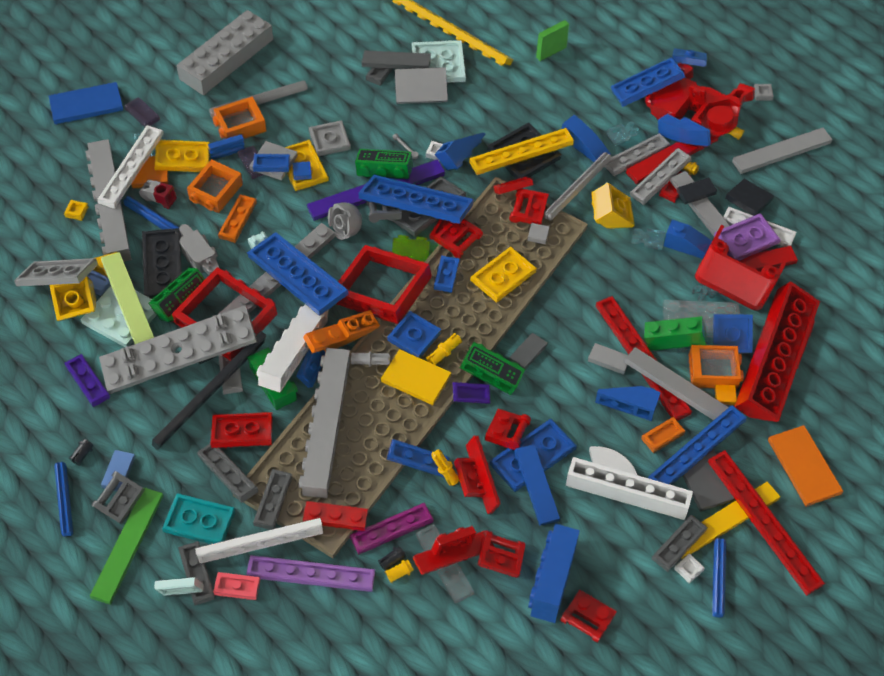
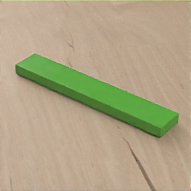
(126, 546)

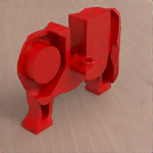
(712, 108)

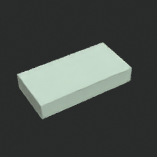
(179, 586)

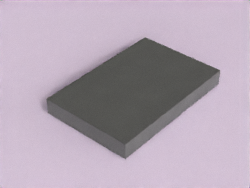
(706, 485)

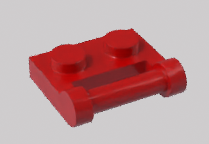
(535, 206)
(454, 232)
(502, 425)
(499, 559)
(590, 610)

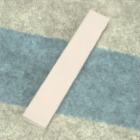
(130, 167)
(259, 540)

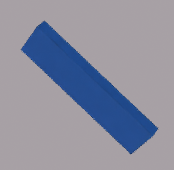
(537, 485)

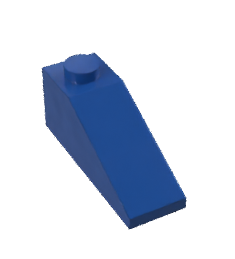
(686, 239)
(632, 400)

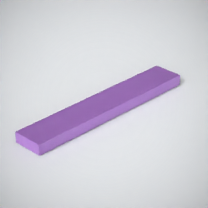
(311, 573)

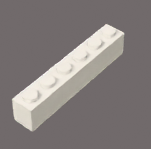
(289, 350)
(629, 488)

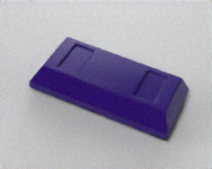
(471, 393)

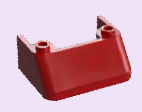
(735, 278)

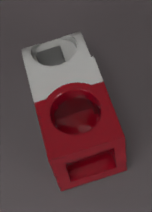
(159, 193)

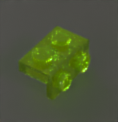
(414, 249)

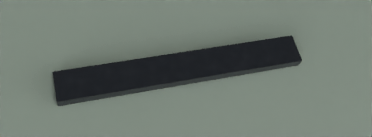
(170, 429)

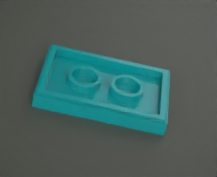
(198, 519)

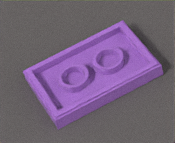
(749, 237)

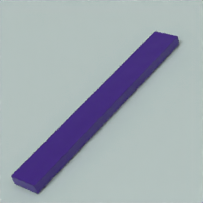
(419, 175)

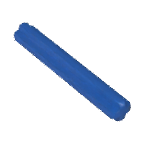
(148, 214)
(63, 499)
(719, 571)

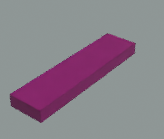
(391, 528)

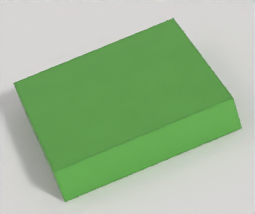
(552, 40)

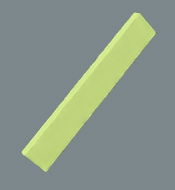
(127, 298)

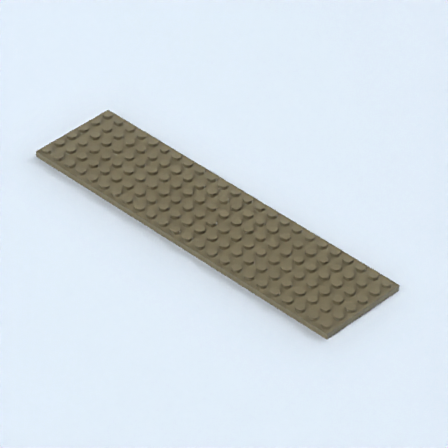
(377, 412)

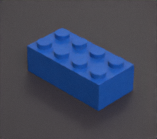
(553, 573)

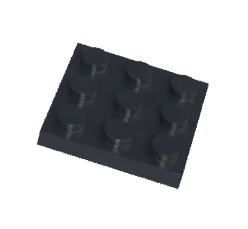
(530, 166)

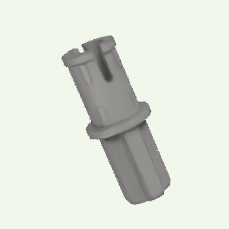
(370, 358)

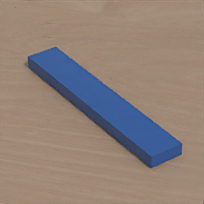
(699, 446)

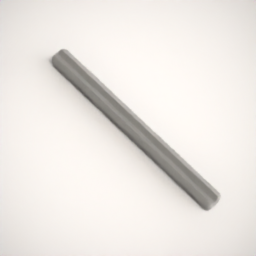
(272, 94)
(577, 186)

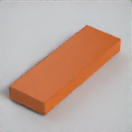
(237, 218)

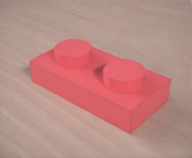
(236, 586)

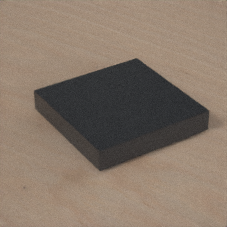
(749, 197)

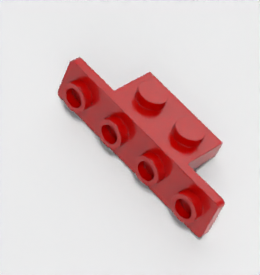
(476, 476)
(450, 549)

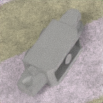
(197, 250)

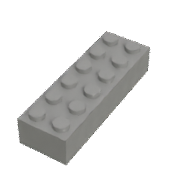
(225, 52)

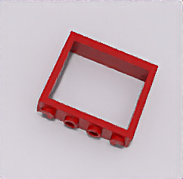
(381, 309)
(268, 313)

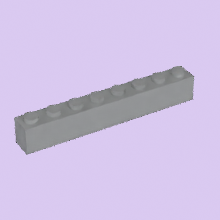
(110, 220)
(326, 423)

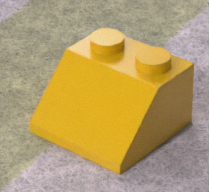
(612, 207)
(73, 299)

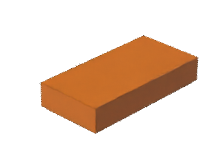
(663, 435)

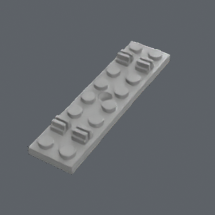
(158, 356)

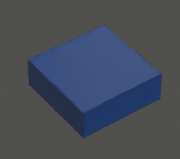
(302, 170)

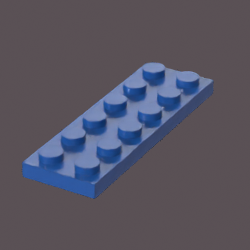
(416, 199)
(298, 273)

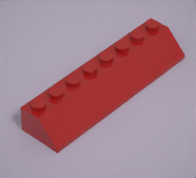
(768, 374)

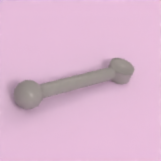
(414, 154)

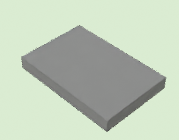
(421, 85)

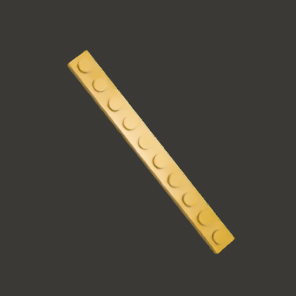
(449, 28)

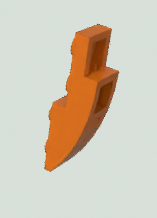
(342, 333)

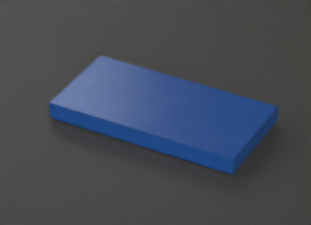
(647, 82)
(85, 103)
(551, 447)

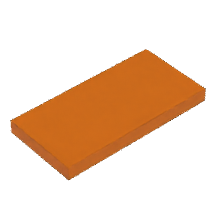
(805, 465)

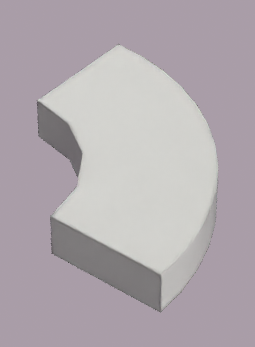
(611, 458)

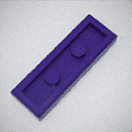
(87, 380)

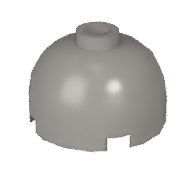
(345, 220)

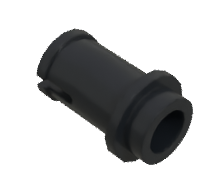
(81, 452)
(392, 558)

